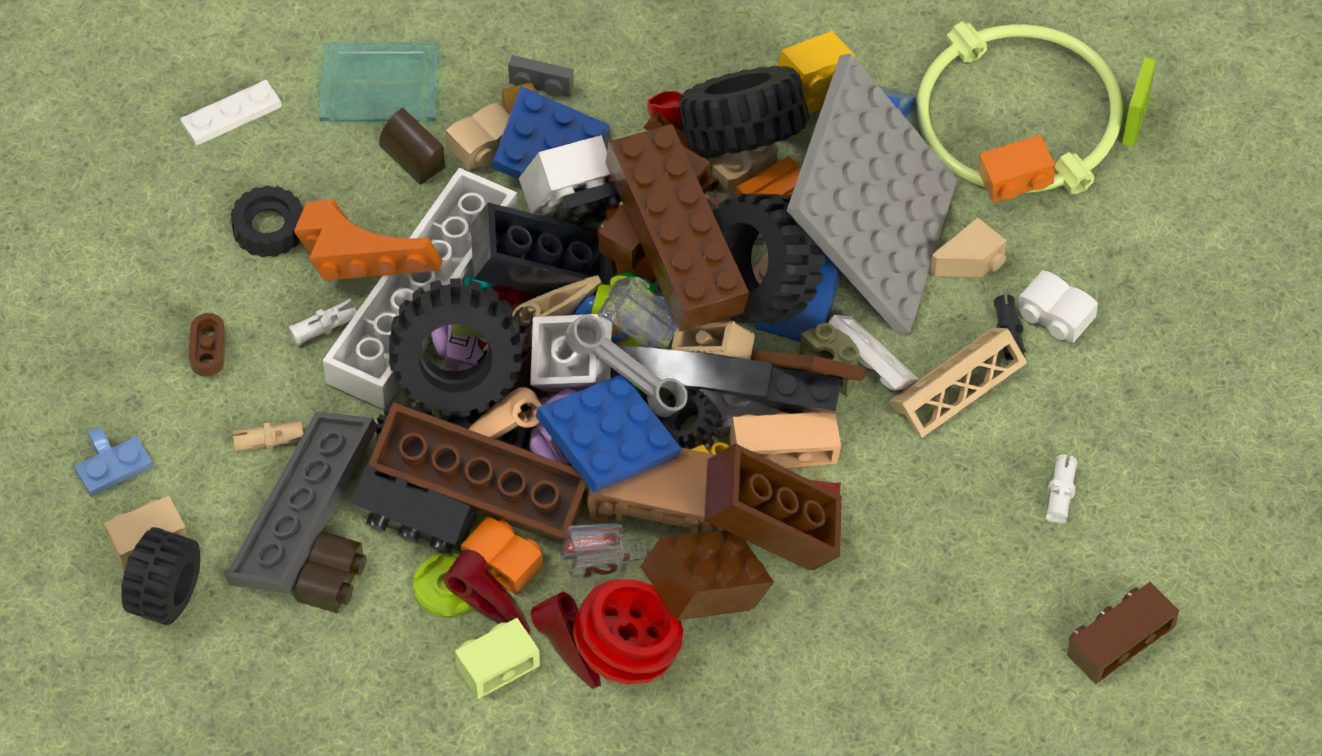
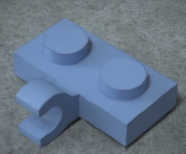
(111, 464)

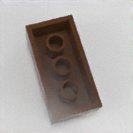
(773, 507)

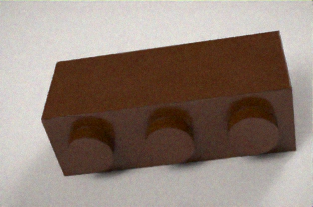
(1122, 632)

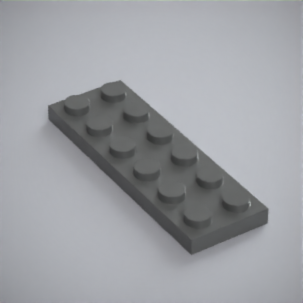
(301, 502)

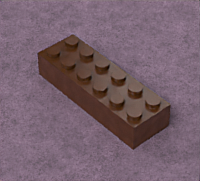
(676, 227)
(480, 472)

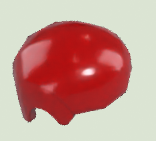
(667, 105)

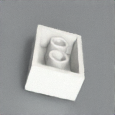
(562, 173)

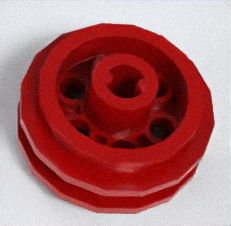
(620, 645)

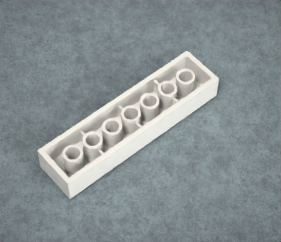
(361, 354)

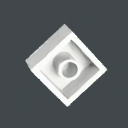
(556, 364)

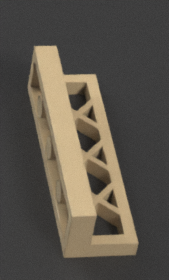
(953, 369)

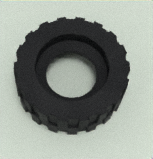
(260, 200)

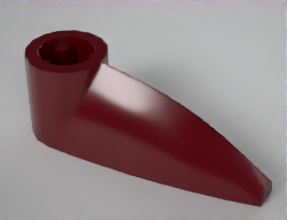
(479, 589)
(556, 620)

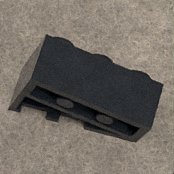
(412, 511)

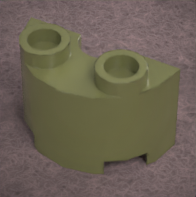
(831, 344)

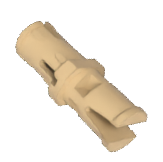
(267, 436)

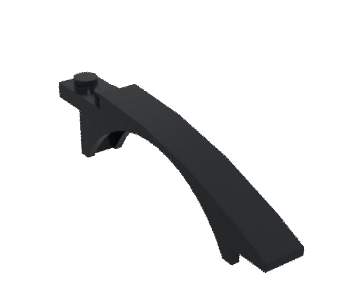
(748, 379)

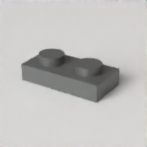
(544, 76)

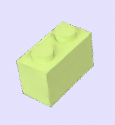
(497, 657)

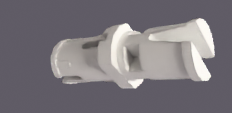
(322, 322)
(1061, 489)

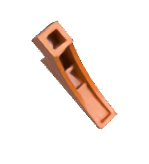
(348, 251)

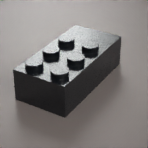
(534, 251)

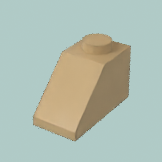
(970, 252)

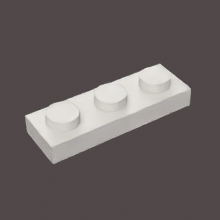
(230, 112)
(875, 355)

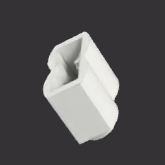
(1057, 306)

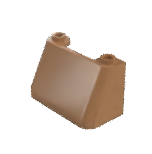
(664, 494)

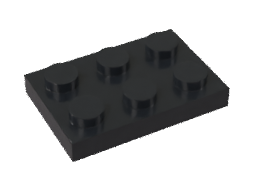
(588, 204)

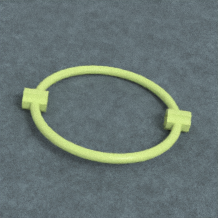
(970, 46)

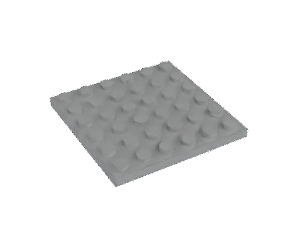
(872, 194)

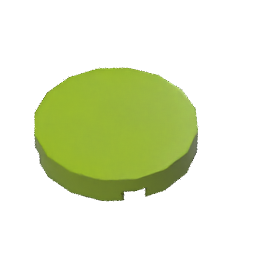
(434, 595)

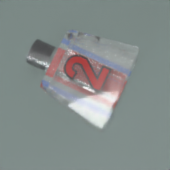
(597, 554)

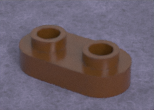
(207, 346)

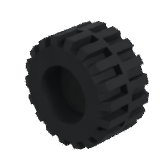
(160, 576)

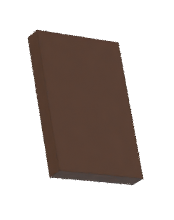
(810, 364)

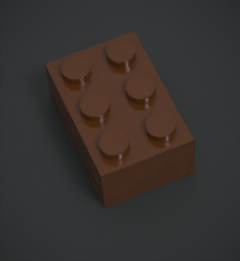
(706, 574)

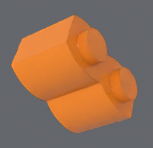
(509, 557)

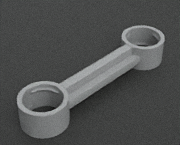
(626, 365)

